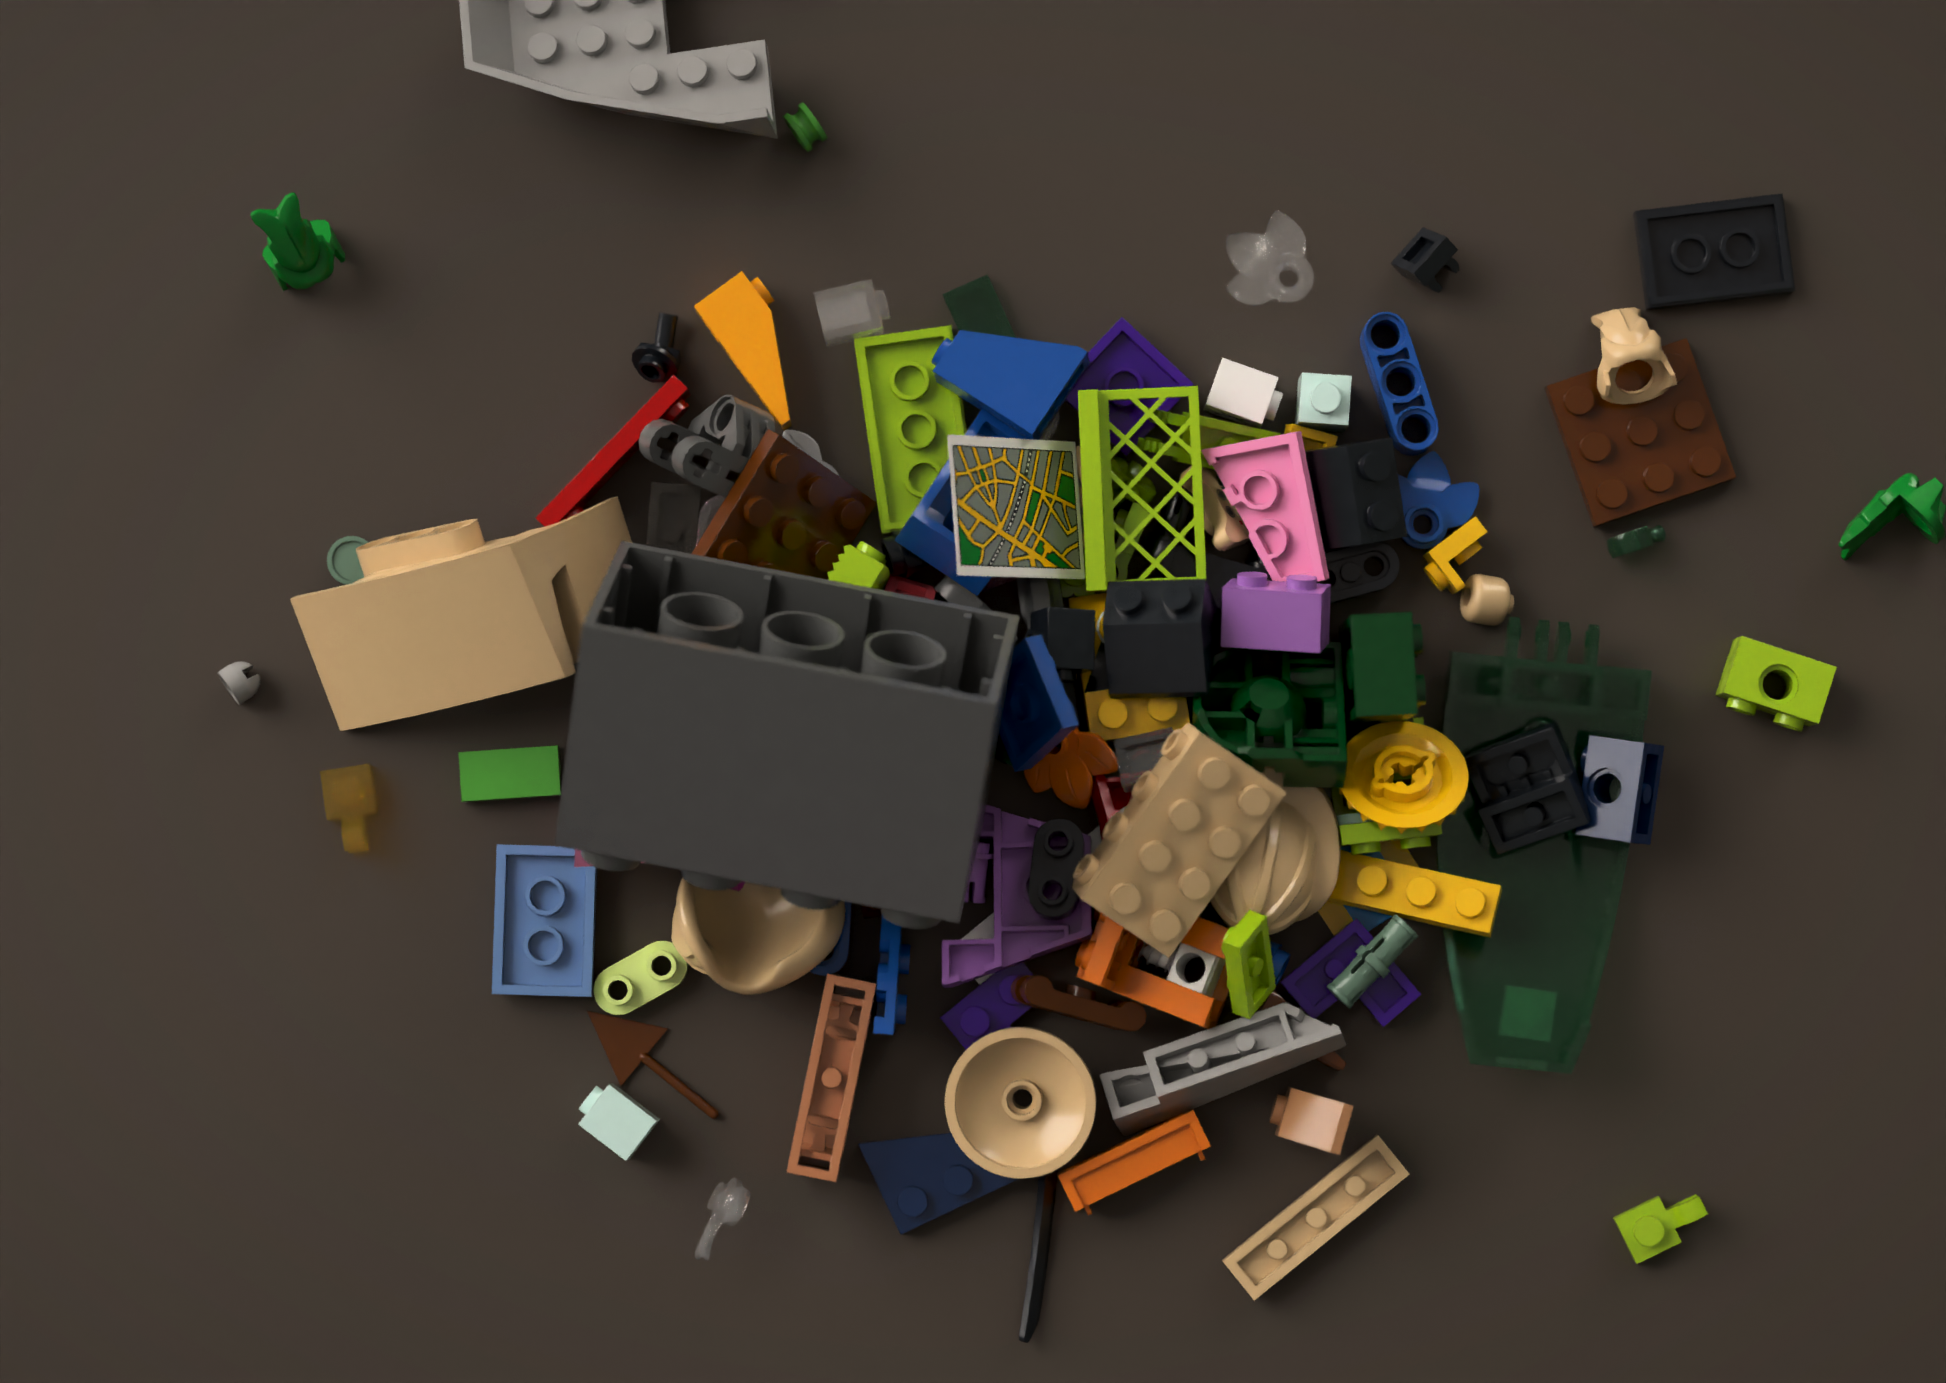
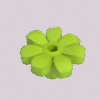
(1144, 488)

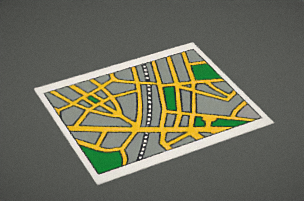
(1016, 507)

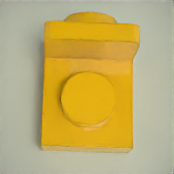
(1458, 545)

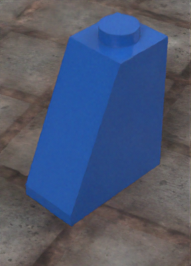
(1010, 376)

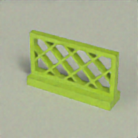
(1098, 477)

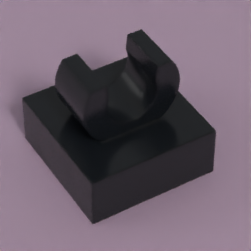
(1425, 258)

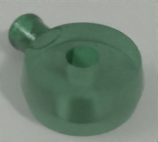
(1634, 541)

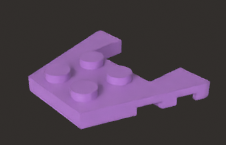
(1017, 928)

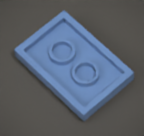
(543, 922)

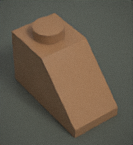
(1311, 1119)

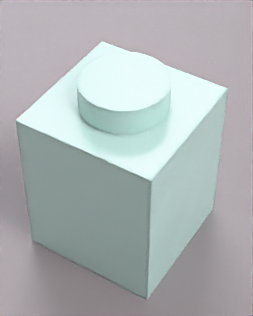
(1323, 401)
(616, 1120)

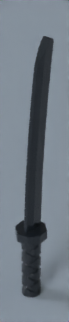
(1039, 1255)

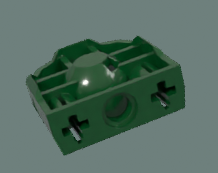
(1306, 755)

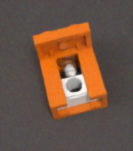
(1114, 960)

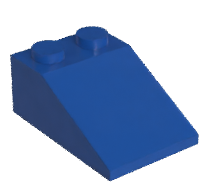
(931, 525)

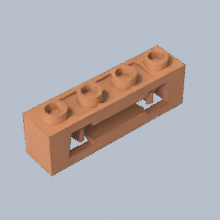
(832, 1078)

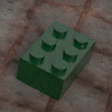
(1381, 668)

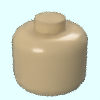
(1486, 600)

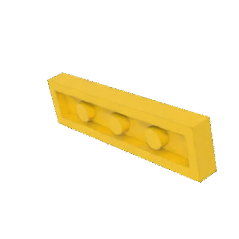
(1416, 894)

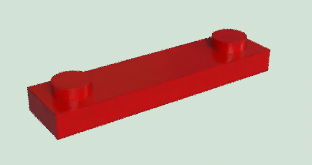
(666, 404)

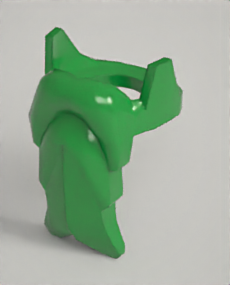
(296, 248)
(1906, 496)

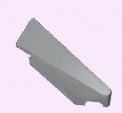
(1215, 1065)

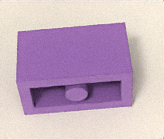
(1275, 613)

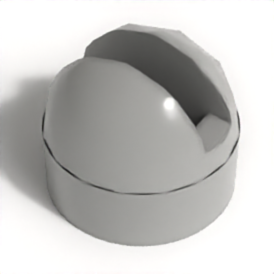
(237, 683)

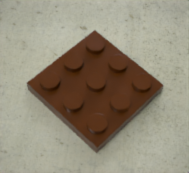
(1640, 451)
(786, 513)

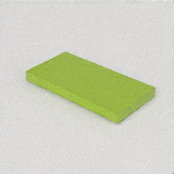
(905, 417)

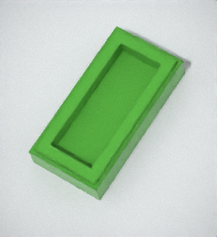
(510, 773)

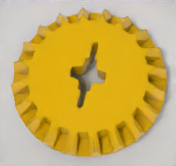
(1410, 749)

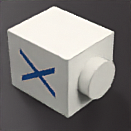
(1243, 394)

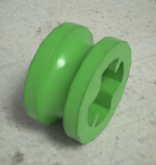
(805, 127)

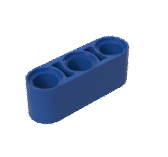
(1404, 360)

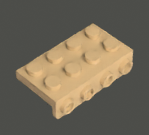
(1176, 839)

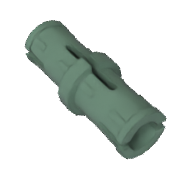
(1372, 961)

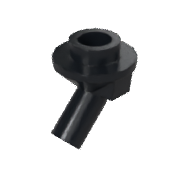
(659, 360)

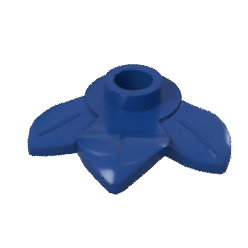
(1430, 494)

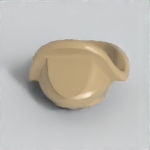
(1288, 864)
(752, 936)

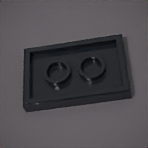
(1714, 251)

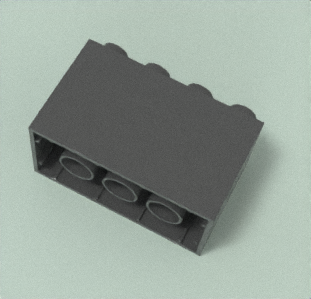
(784, 733)

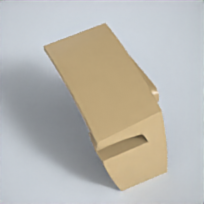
(457, 615)

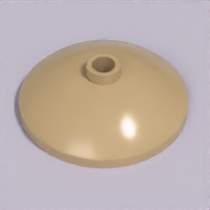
(1013, 1137)

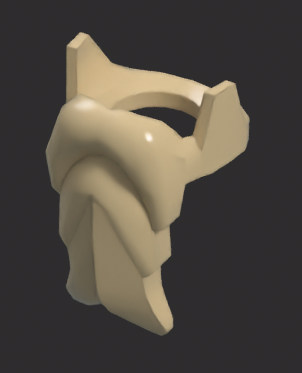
(1624, 340)

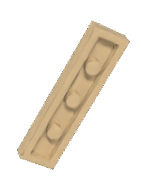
(1315, 1217)

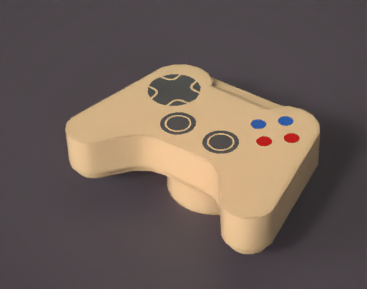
(1220, 517)

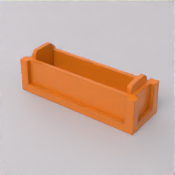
(1133, 1160)

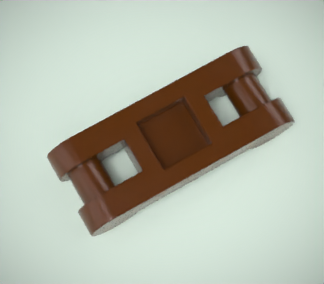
(1077, 1004)

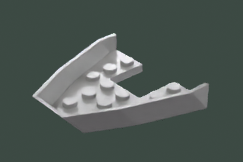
(619, 61)

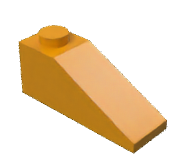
(747, 333)

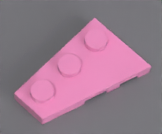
(1276, 501)

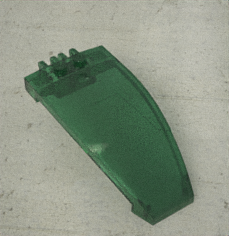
(1535, 982)

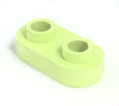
(640, 978)

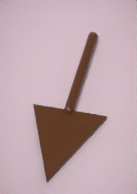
(629, 1044)

